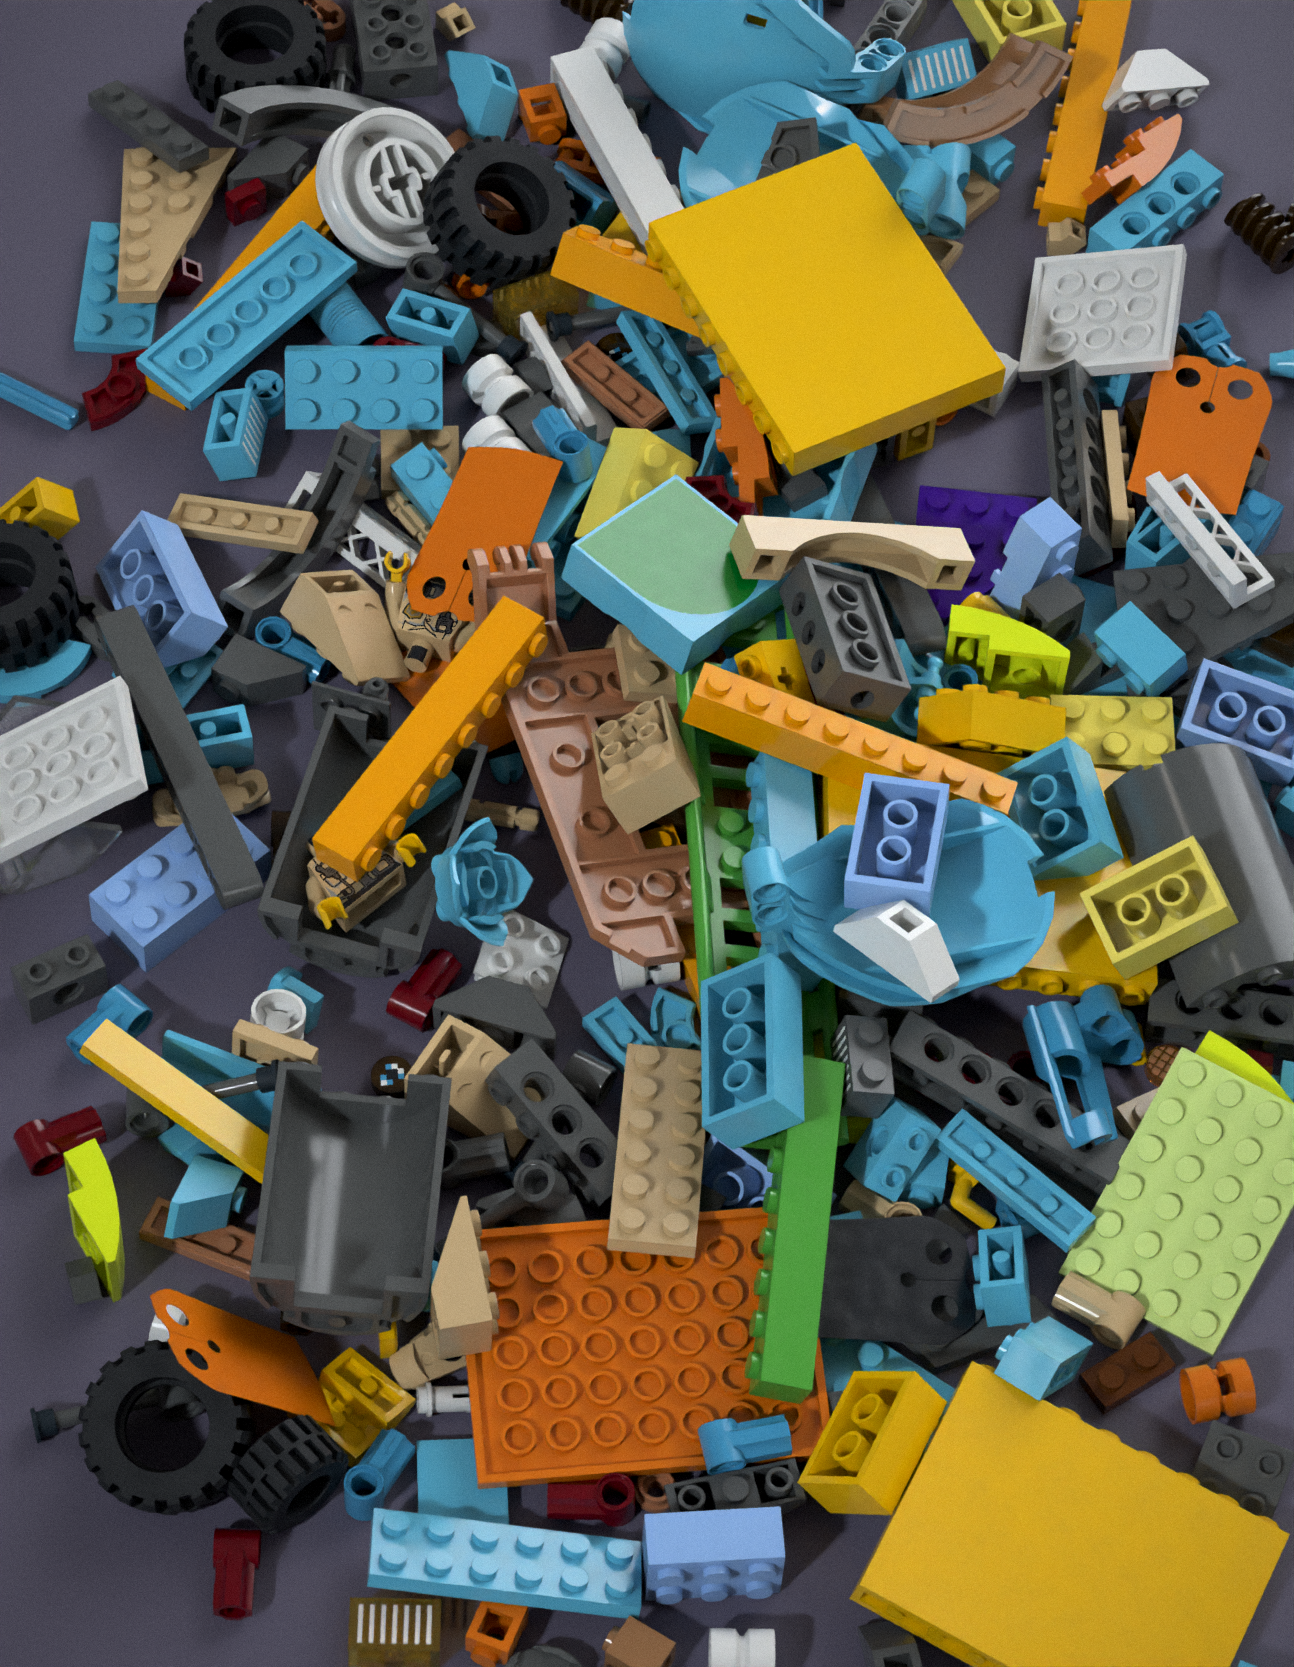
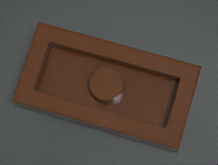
(1126, 1373)

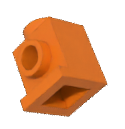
(545, 121)
(495, 1619)

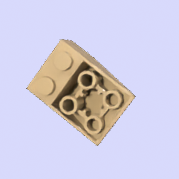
(346, 625)
(643, 765)
(468, 1058)
(461, 1301)

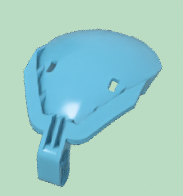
(707, 51)
(744, 133)
(980, 904)

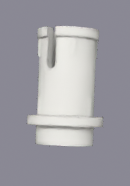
(442, 1399)

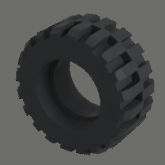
(236, 25)
(526, 183)
(48, 608)
(107, 1443)

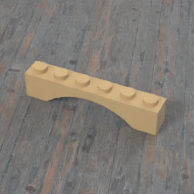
(923, 554)

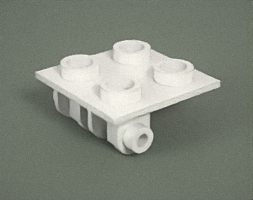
(528, 957)

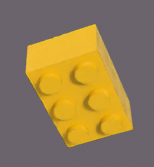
(989, 721)
(872, 1442)

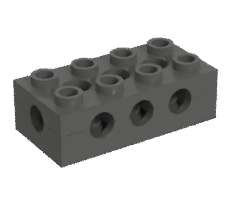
(400, 66)
(844, 639)

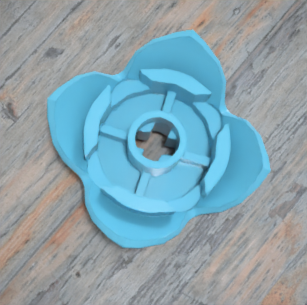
(479, 883)

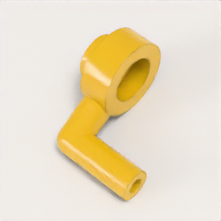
(960, 1197)

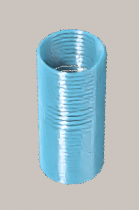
(346, 319)

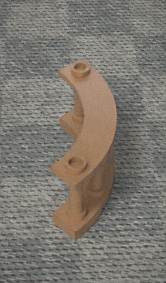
(982, 106)

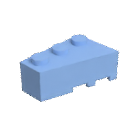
(1038, 549)

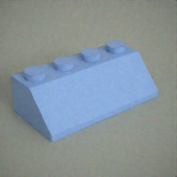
(161, 578)

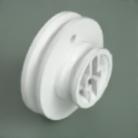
(378, 191)

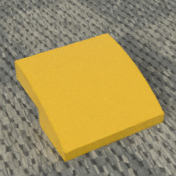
(360, 1403)

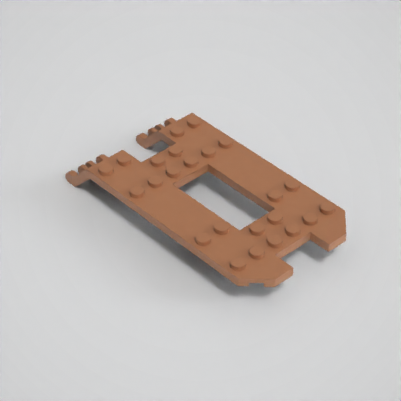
(623, 890)

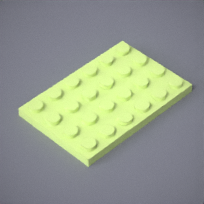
(1194, 1202)

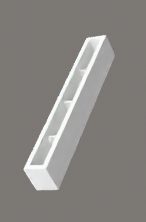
(614, 140)

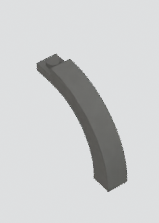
(287, 110)
(335, 505)

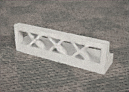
(580, 406)
(372, 526)
(1205, 546)

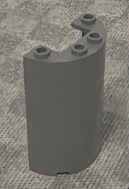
(1221, 803)
(398, 928)
(349, 1202)

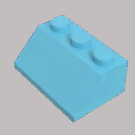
(1063, 812)

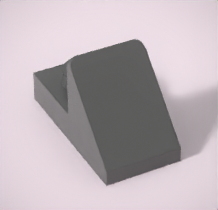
(1086, 668)

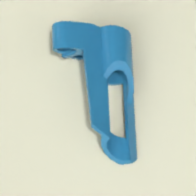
(1071, 1045)

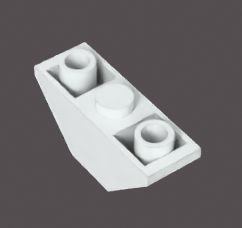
(1154, 81)
(903, 945)

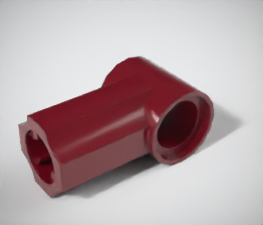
(414, 999)
(45, 1142)
(587, 1500)
(235, 1560)

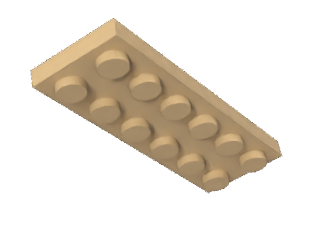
(658, 1153)

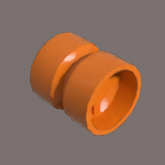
(1203, 1395)

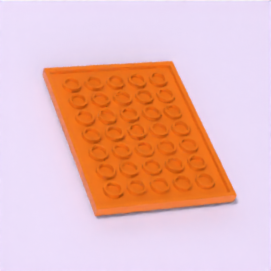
(620, 1354)

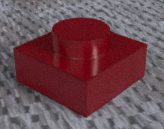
(246, 202)

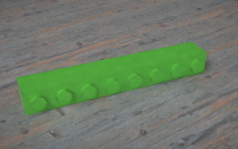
(796, 1241)

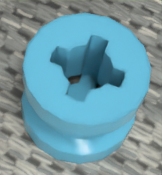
(270, 388)

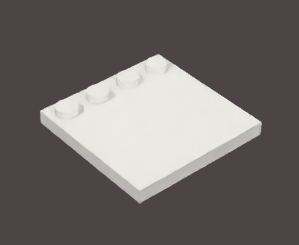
(1104, 311)
(68, 767)

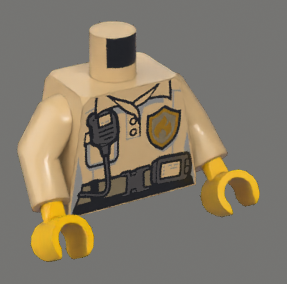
(421, 633)
(349, 902)

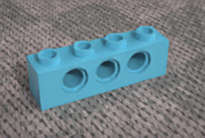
(1160, 207)

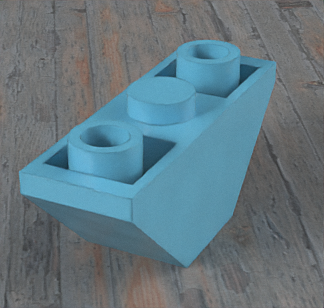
(484, 93)

